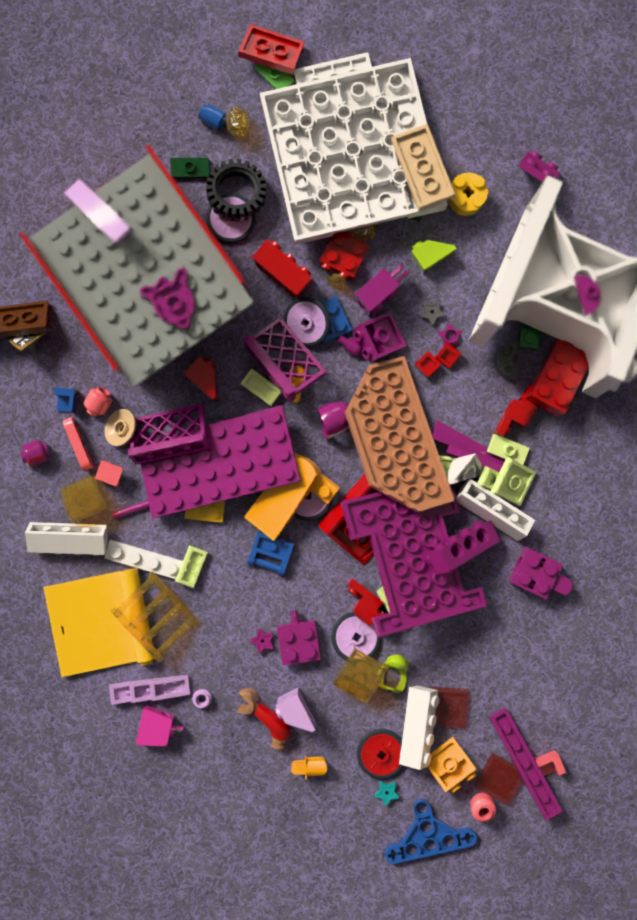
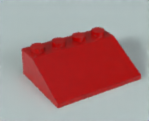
(336, 528)

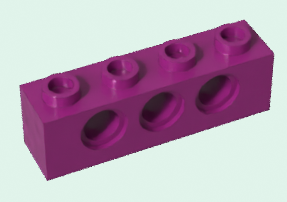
(463, 547)

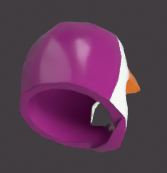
(333, 418)

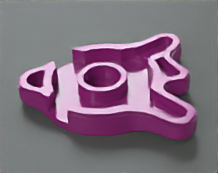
(171, 299)

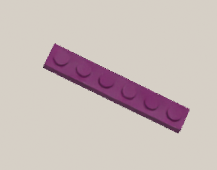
(525, 764)

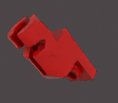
(518, 413)
(367, 605)

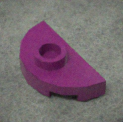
(588, 293)

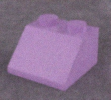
(295, 710)

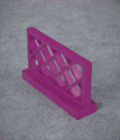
(272, 370)
(168, 446)

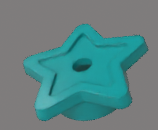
(386, 797)

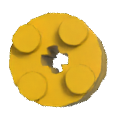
(474, 185)

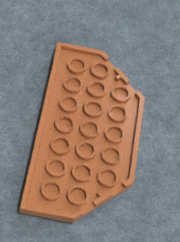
(396, 438)

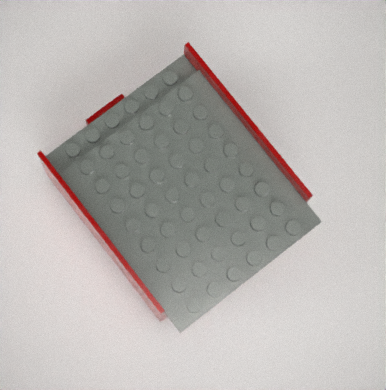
(106, 278)

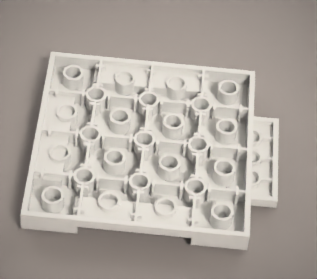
(337, 145)

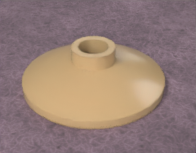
(120, 427)

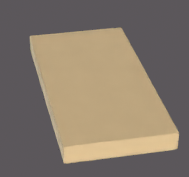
(422, 167)

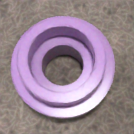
(198, 703)

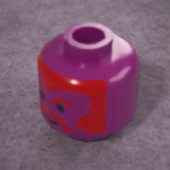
(35, 453)

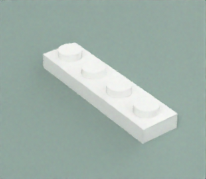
(143, 559)

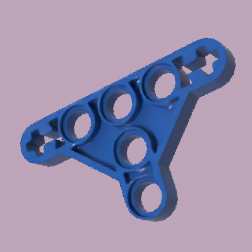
(437, 833)

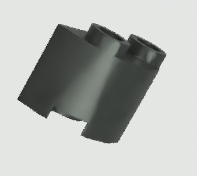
(504, 363)

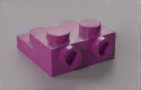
(538, 168)
(379, 337)

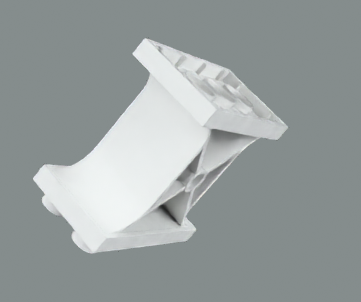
(540, 291)

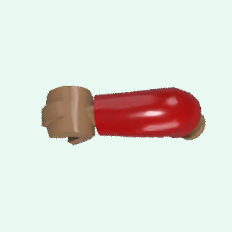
(278, 728)

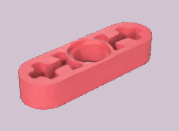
(79, 449)

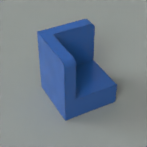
(66, 399)

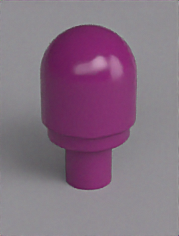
(351, 345)

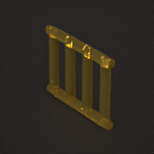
(178, 607)

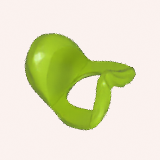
(401, 664)

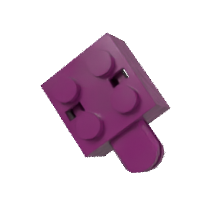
(379, 289)
(539, 574)

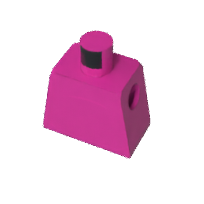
(157, 727)

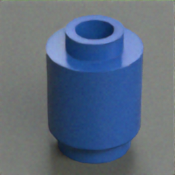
(212, 117)

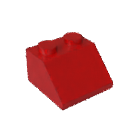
(204, 376)

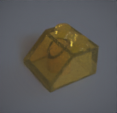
(84, 498)
(360, 675)

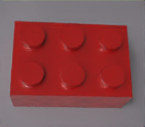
(282, 269)

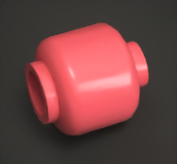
(98, 401)
(483, 807)

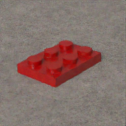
(271, 49)

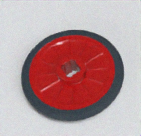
(370, 747)

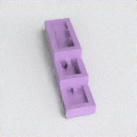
(97, 211)
(149, 689)

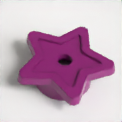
(450, 330)
(267, 640)

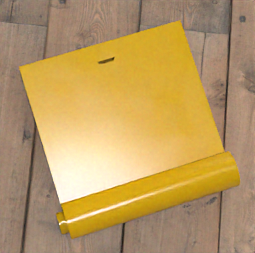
(91, 632)

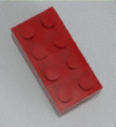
(558, 378)

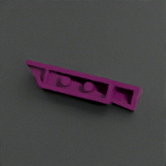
(461, 445)

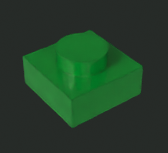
(529, 338)

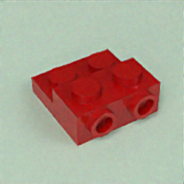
(343, 255)

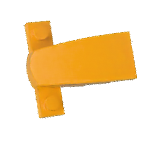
(278, 505)

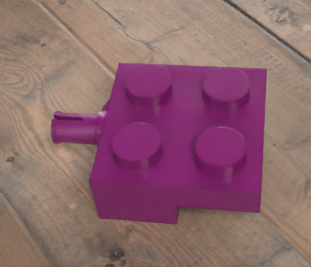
(298, 641)

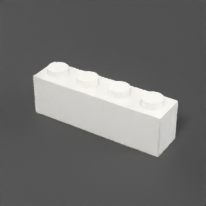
(493, 508)
(66, 538)
(418, 727)

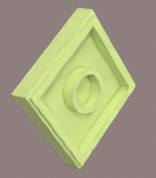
(513, 481)

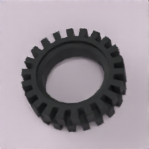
(236, 169)

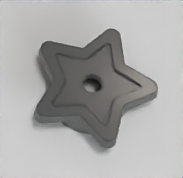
(431, 317)

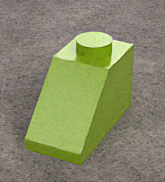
(430, 253)

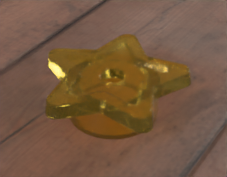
(337, 282)

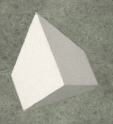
(464, 468)

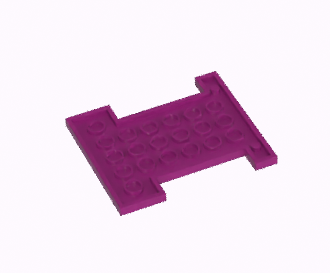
(400, 550)

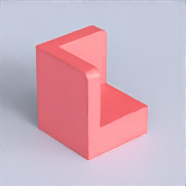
(109, 473)
(550, 763)

